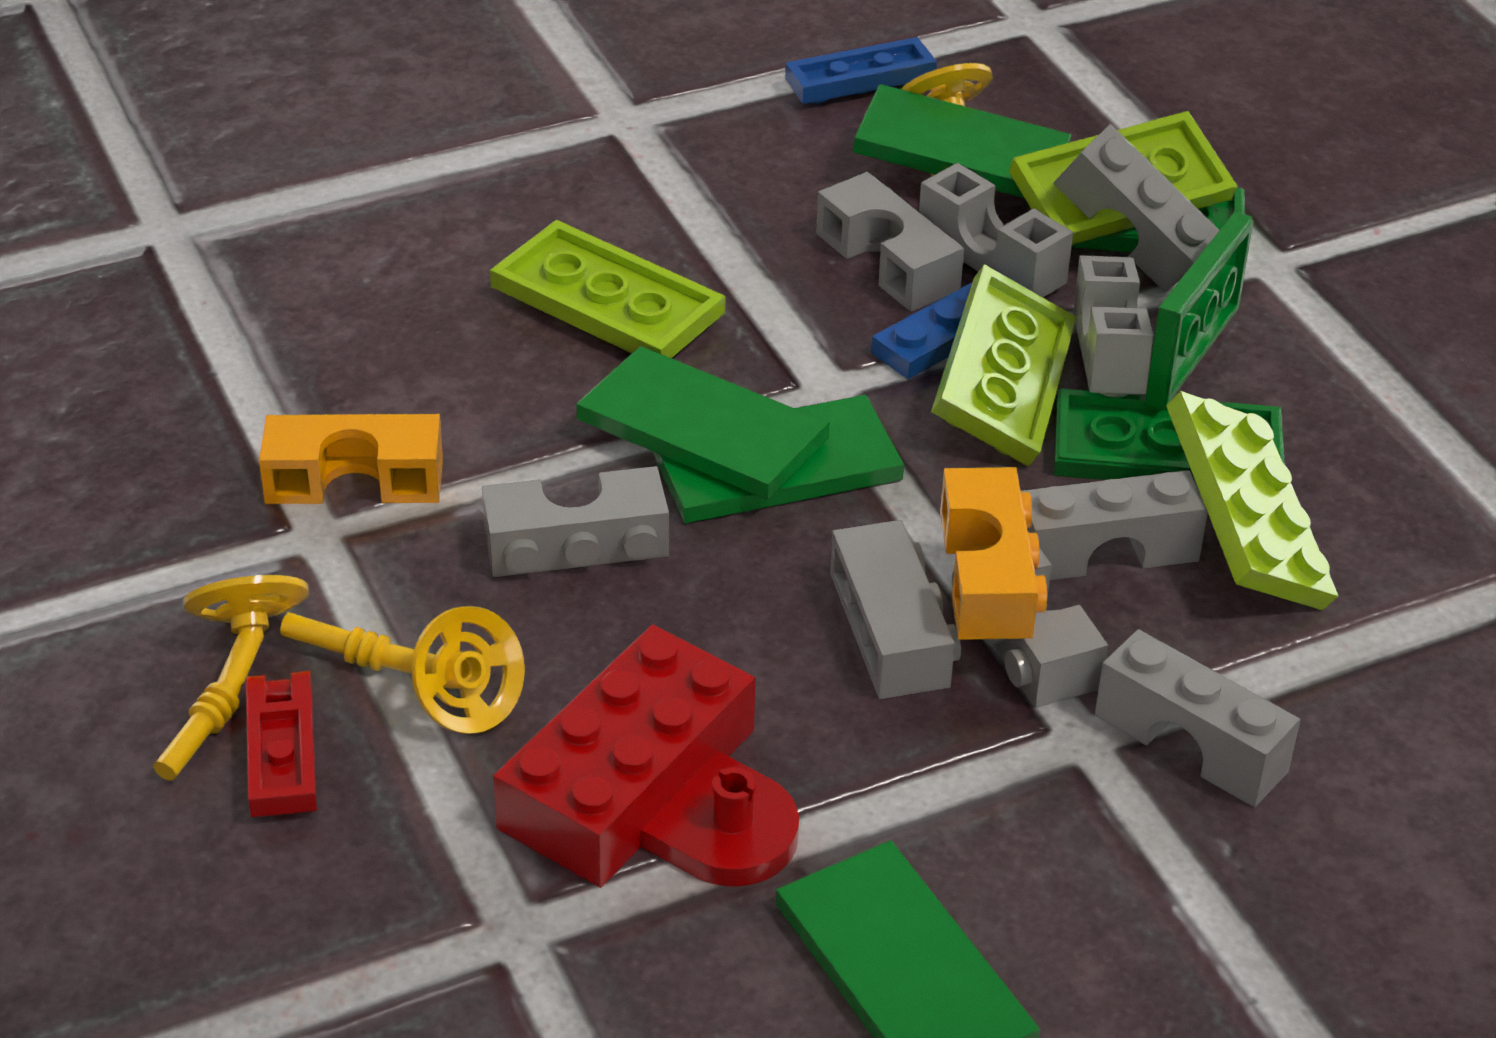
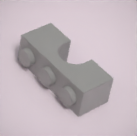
(1120, 178)
(1026, 250)
(916, 256)
(1110, 327)
(1156, 512)
(535, 535)
(1060, 658)
(1240, 734)

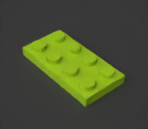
(1169, 143)
(607, 291)
(1005, 365)
(1251, 501)

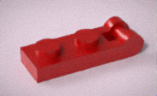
(280, 745)

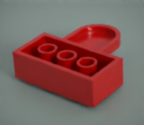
(651, 768)

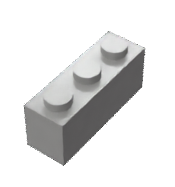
(893, 609)

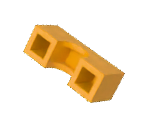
(311, 450)
(995, 555)

